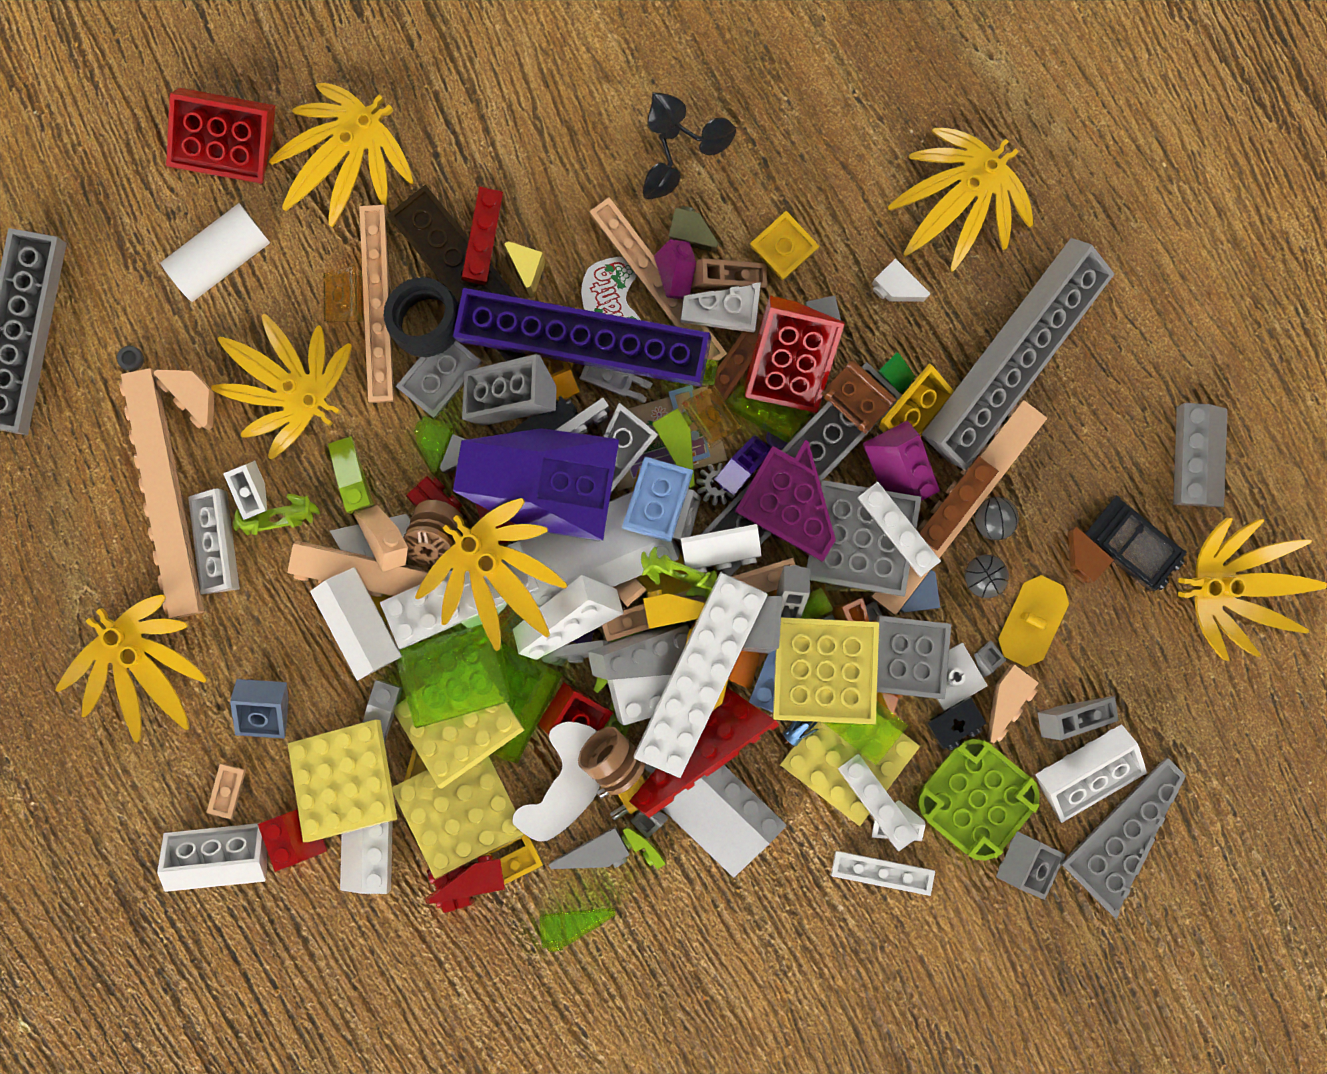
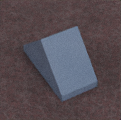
(924, 596)

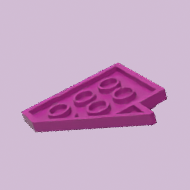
(790, 502)

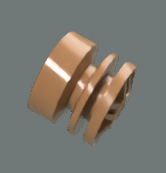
(426, 535)
(610, 760)

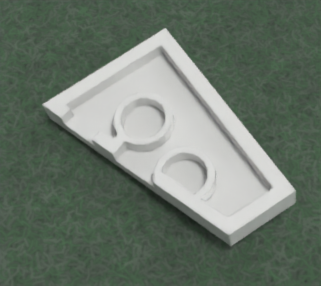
(724, 309)
(353, 539)

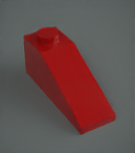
(473, 880)

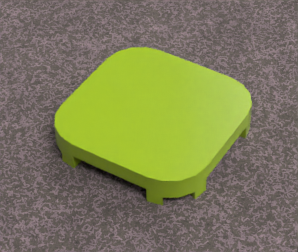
(978, 799)

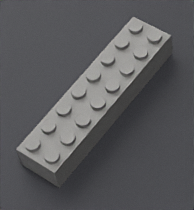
(27, 300)

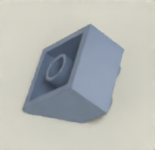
(260, 708)

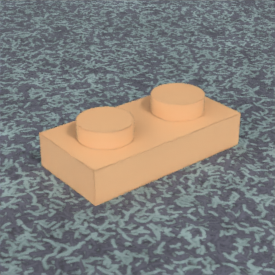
(226, 791)

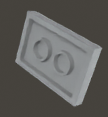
(438, 378)

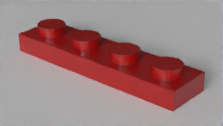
(482, 236)

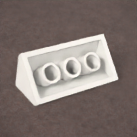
(213, 541)
(355, 623)

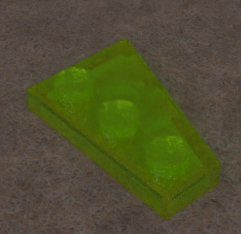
(774, 418)

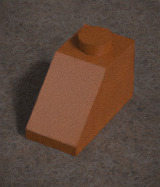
(1086, 556)

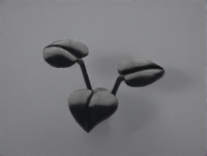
(665, 118)

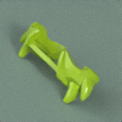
(294, 515)
(700, 582)

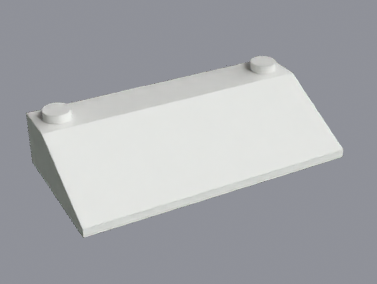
(606, 561)

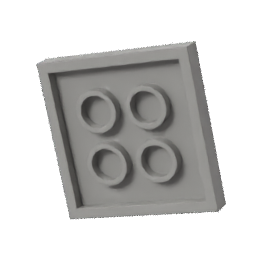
(912, 657)

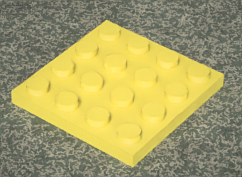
(826, 671)
(459, 742)
(821, 754)
(342, 781)
(460, 819)

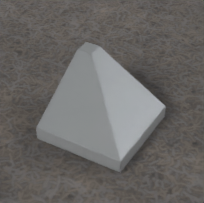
(988, 659)
(646, 825)

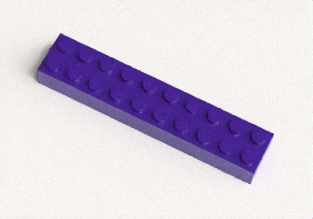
(582, 337)

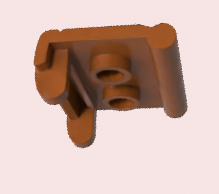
(859, 396)

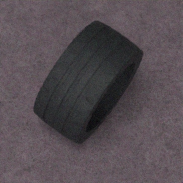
(405, 297)

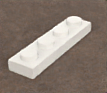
(899, 529)
(878, 802)
(883, 873)

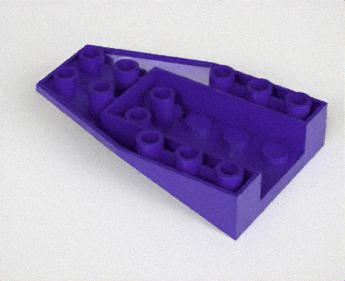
(556, 472)

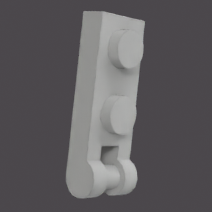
(573, 653)

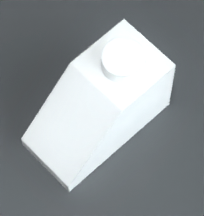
(899, 284)
(247, 489)

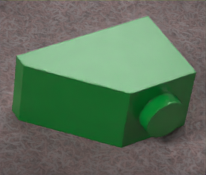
(897, 373)

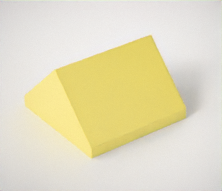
(528, 264)

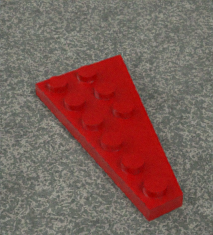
(725, 733)

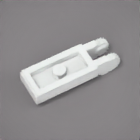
(615, 381)

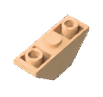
(189, 393)

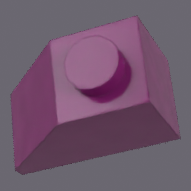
(676, 268)

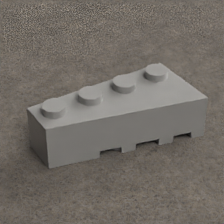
(642, 654)

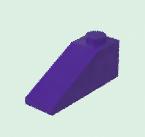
(743, 465)

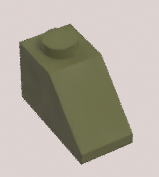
(691, 227)

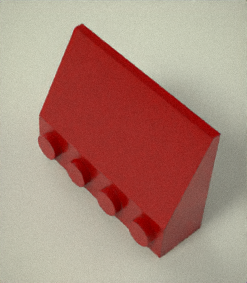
(219, 134)
(792, 355)

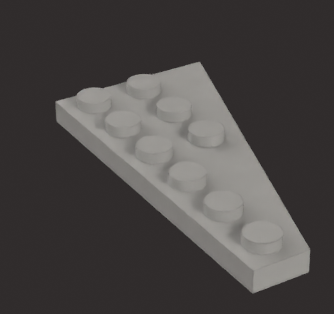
(1119, 845)

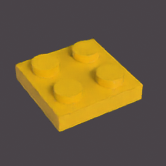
(784, 245)

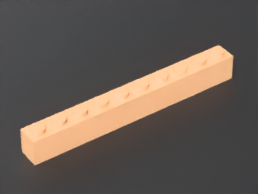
(1000, 453)
(162, 494)

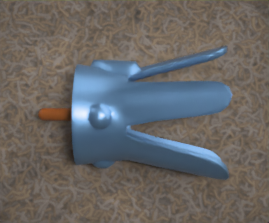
(794, 733)

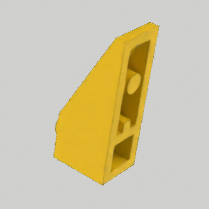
(670, 609)

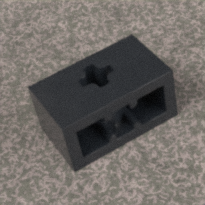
(963, 711)

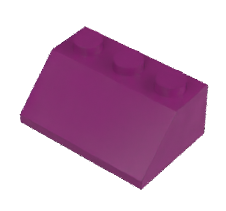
(901, 462)

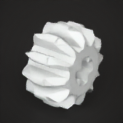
(712, 491)

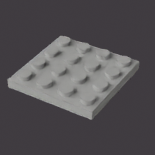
(862, 551)

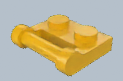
(519, 861)

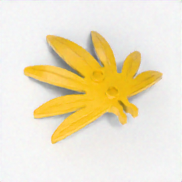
(352, 133)
(979, 177)
(297, 392)
(483, 556)
(1220, 585)
(126, 648)

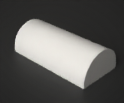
(214, 252)

